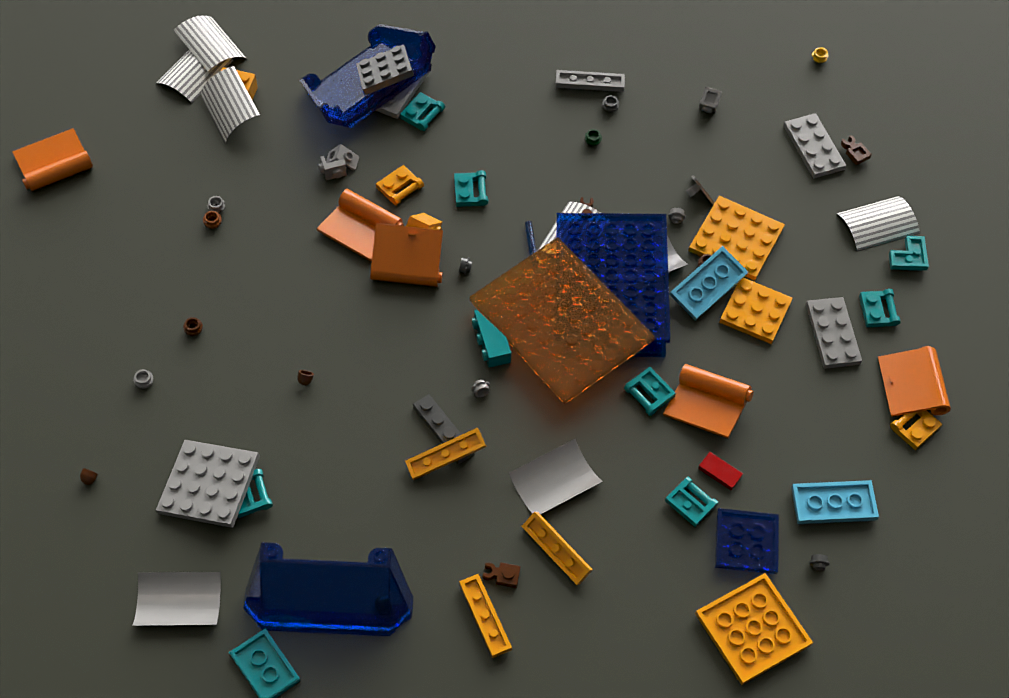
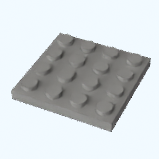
(208, 483)

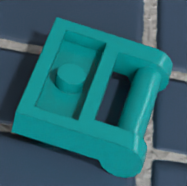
(418, 108)
(464, 189)
(873, 308)
(654, 387)
(249, 505)
(687, 505)

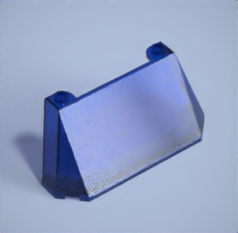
(341, 93)
(328, 594)

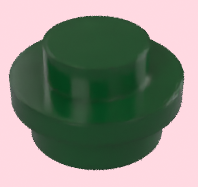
(593, 137)

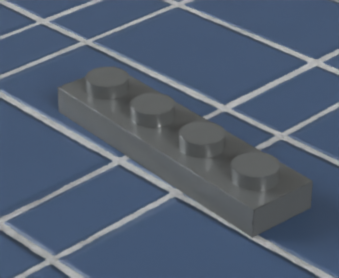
(437, 421)

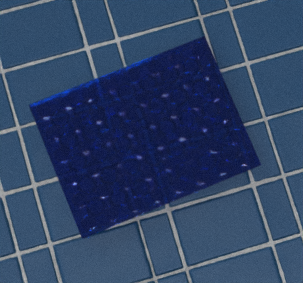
(628, 258)

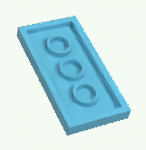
(708, 283)
(834, 502)

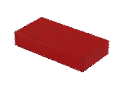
(720, 471)

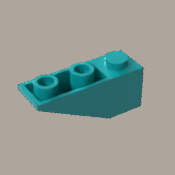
(494, 342)

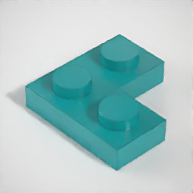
(913, 258)

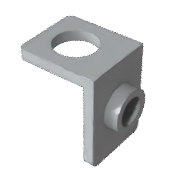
(341, 152)

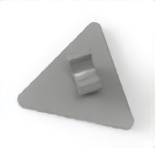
(696, 187)

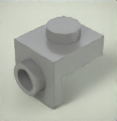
(710, 100)
(333, 169)

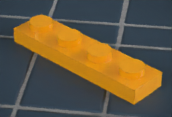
(445, 453)
(557, 548)
(485, 616)

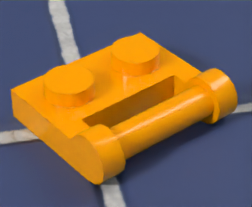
(396, 181)
(919, 431)

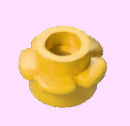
(820, 55)

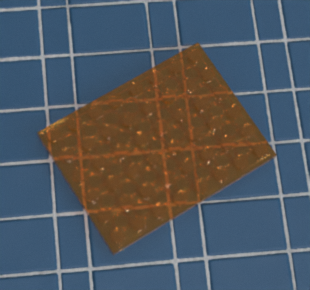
(562, 319)

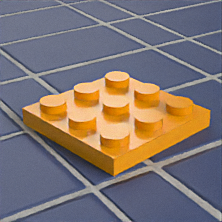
(756, 310)

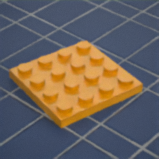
(741, 232)
(753, 628)

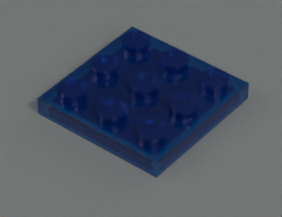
(747, 541)

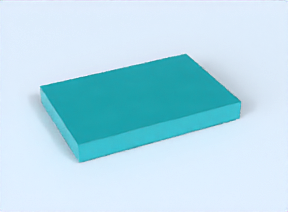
(264, 666)

